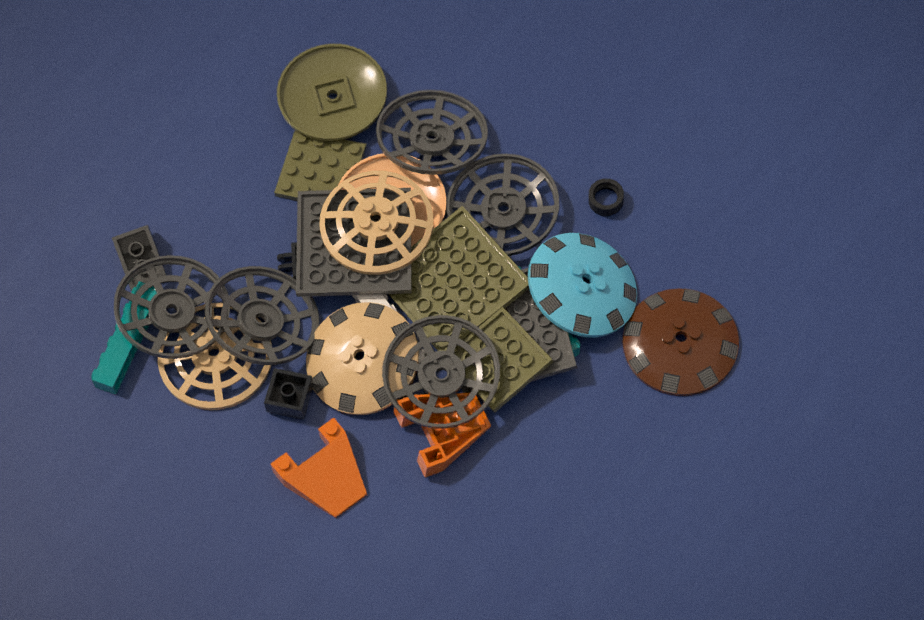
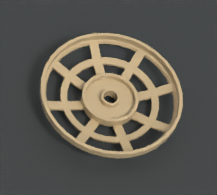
(376, 230)
(213, 366)

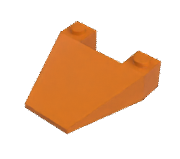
(445, 443)
(328, 477)

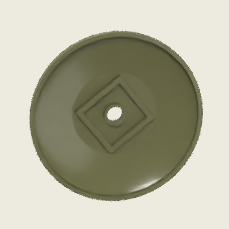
(327, 71)

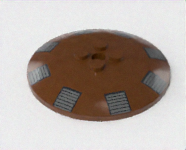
(674, 365)

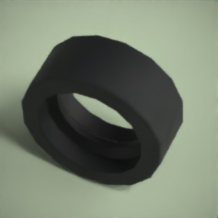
(606, 210)

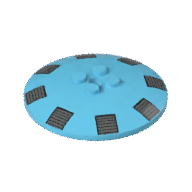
(570, 302)

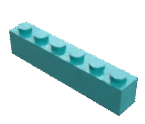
(120, 352)

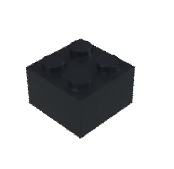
(288, 393)

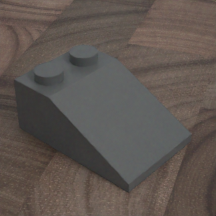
(136, 248)

